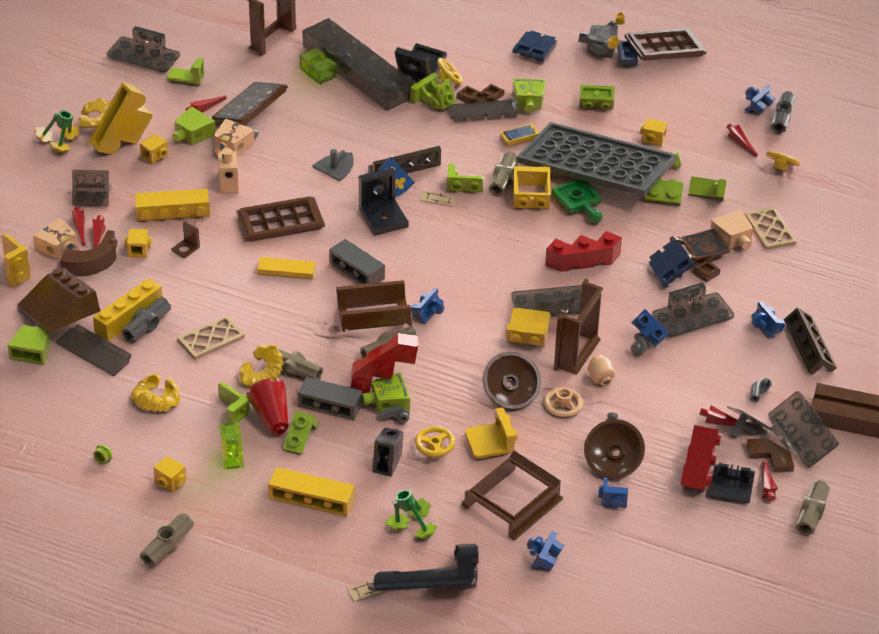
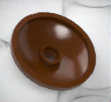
(517, 370)
(613, 436)

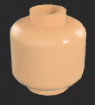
(601, 370)

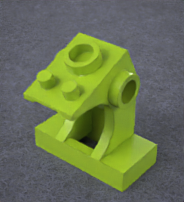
(434, 95)

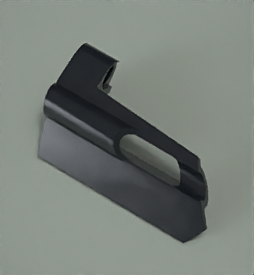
(463, 574)

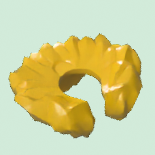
(97, 105)
(273, 365)
(150, 401)

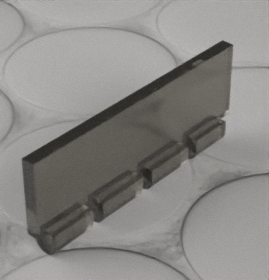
(477, 110)
(94, 349)

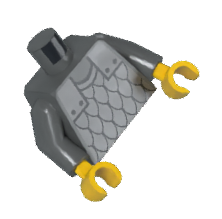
(603, 38)

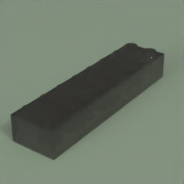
(359, 64)

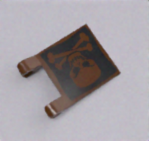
(703, 245)

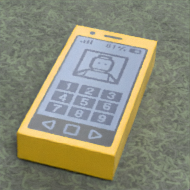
(519, 134)

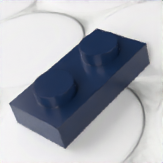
(626, 54)

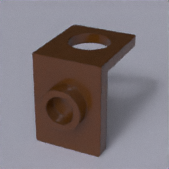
(191, 240)

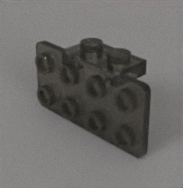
(145, 50)
(553, 300)
(691, 310)
(802, 429)

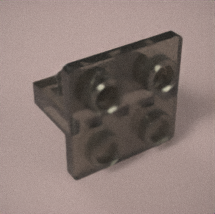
(90, 188)

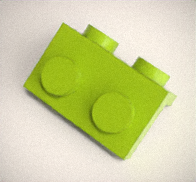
(596, 96)
(666, 192)

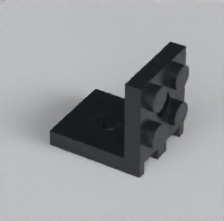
(418, 62)
(380, 202)

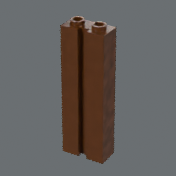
(847, 409)

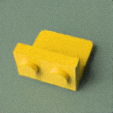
(15, 261)
(528, 327)
(492, 438)

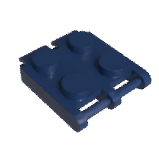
(535, 45)
(671, 262)

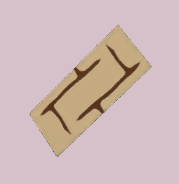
(438, 198)
(361, 590)

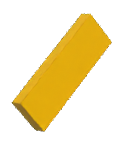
(286, 267)

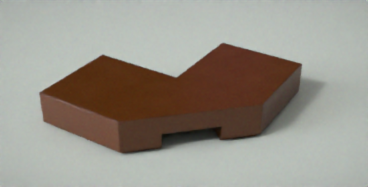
(471, 95)
(706, 269)
(764, 448)

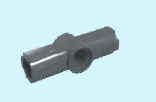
(783, 112)
(146, 319)

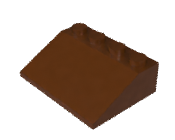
(59, 300)

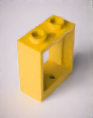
(541, 177)

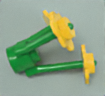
(64, 122)

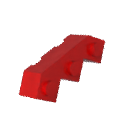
(583, 252)
(382, 359)
(700, 457)

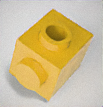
(653, 132)
(154, 148)
(138, 243)
(169, 474)

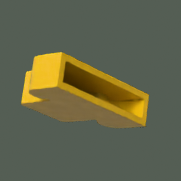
(123, 120)

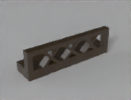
(413, 161)
(809, 341)

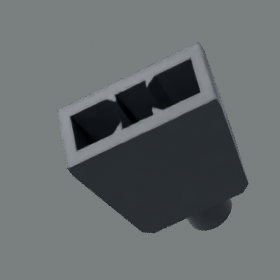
(388, 444)

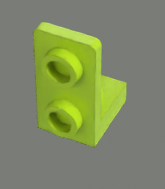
(191, 76)
(463, 183)
(707, 187)
(239, 404)
(299, 431)

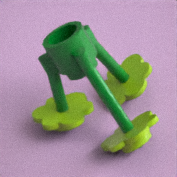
(416, 509)

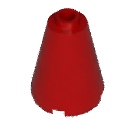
(270, 404)

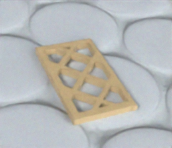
(779, 242)
(232, 327)

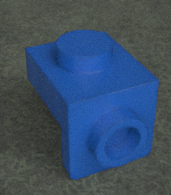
(613, 496)

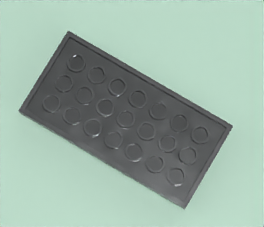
(597, 159)

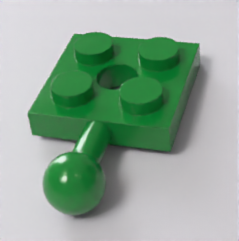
(584, 199)

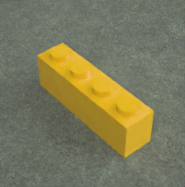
(172, 204)
(121, 312)
(311, 491)

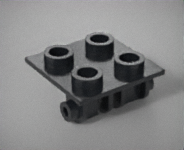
(732, 483)

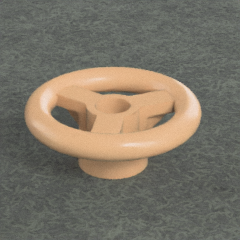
(563, 400)

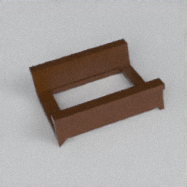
(258, 33)
(373, 295)
(570, 329)
(532, 511)

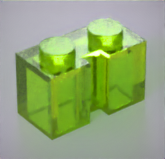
(318, 65)
(231, 445)

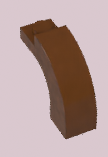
(93, 260)

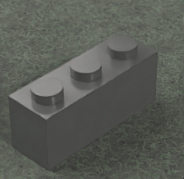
(356, 263)
(330, 398)

